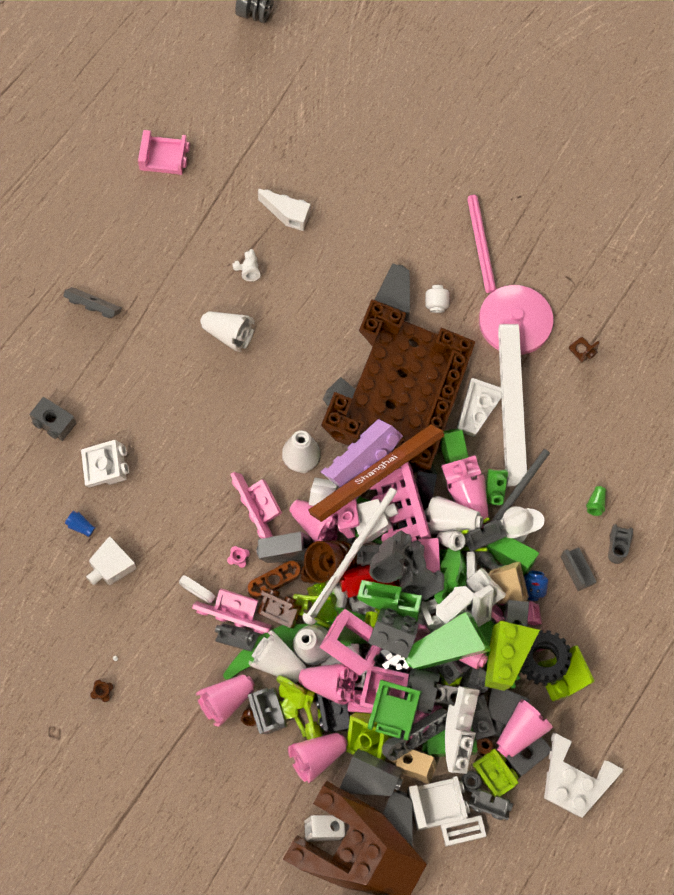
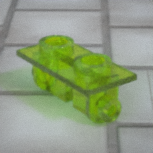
(327, 611)

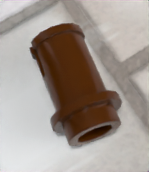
(487, 742)

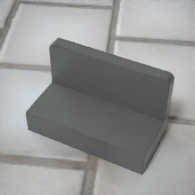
(578, 568)

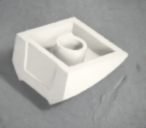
(455, 604)

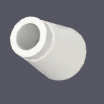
(454, 540)

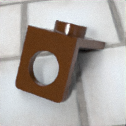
(590, 352)

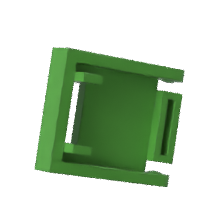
(394, 713)

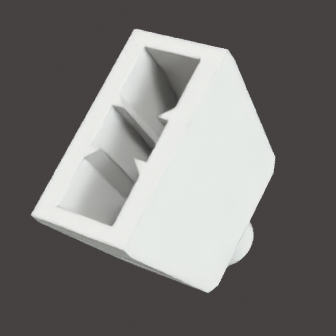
(365, 512)
(110, 563)
(318, 828)

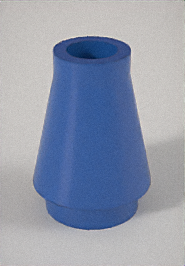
(78, 523)

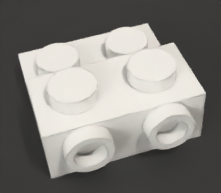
(104, 463)

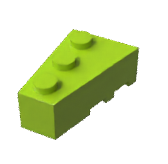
(508, 652)

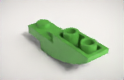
(455, 572)

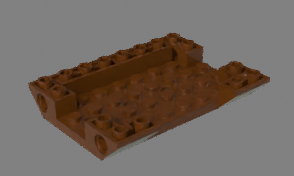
(420, 399)

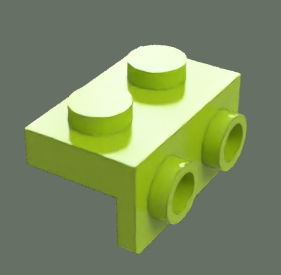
(496, 773)

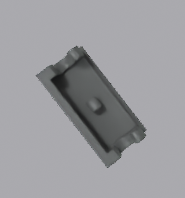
(267, 710)

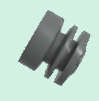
(258, 8)

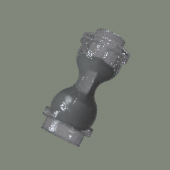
(486, 560)

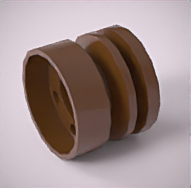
(324, 558)

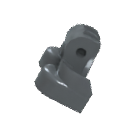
(400, 552)

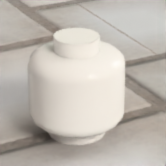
(437, 299)

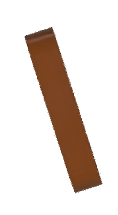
(289, 578)

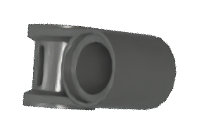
(619, 540)

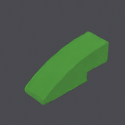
(390, 596)

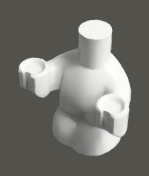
(249, 267)

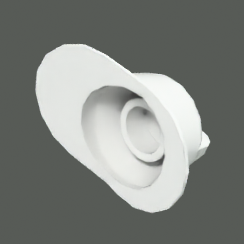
(521, 521)

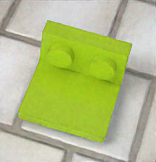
(576, 678)

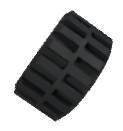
(547, 674)

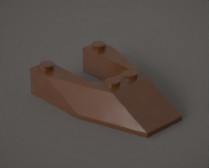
(371, 855)

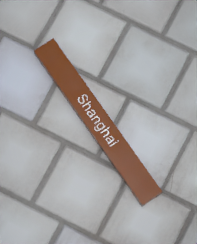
(375, 473)

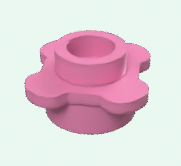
(235, 551)

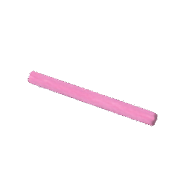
(481, 244)

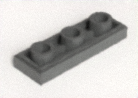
(91, 302)

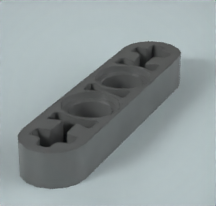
(397, 747)

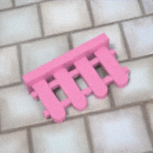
(407, 512)

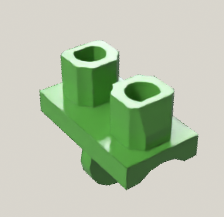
(496, 486)

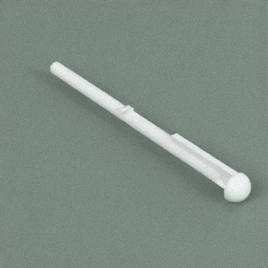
(309, 617)

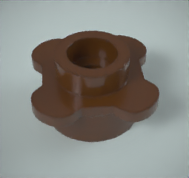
(96, 694)

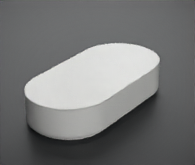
(196, 589)

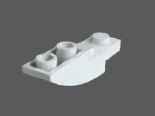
(458, 736)

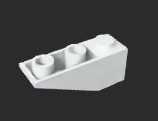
(288, 210)

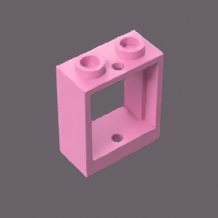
(344, 654)

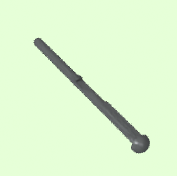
(520, 487)

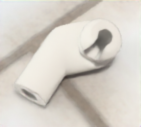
(341, 596)

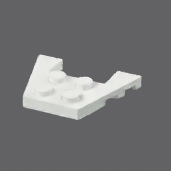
(571, 787)

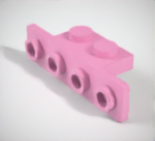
(259, 503)
(234, 608)

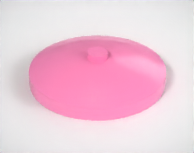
(517, 306)

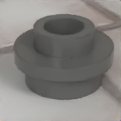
(474, 775)

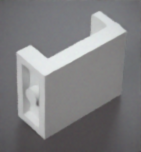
(438, 803)

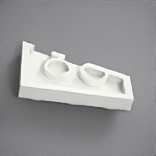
(478, 405)

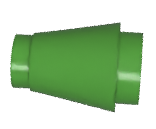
(596, 503)

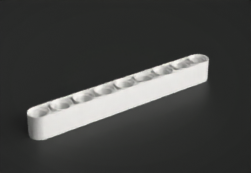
(512, 403)

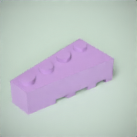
(370, 448)

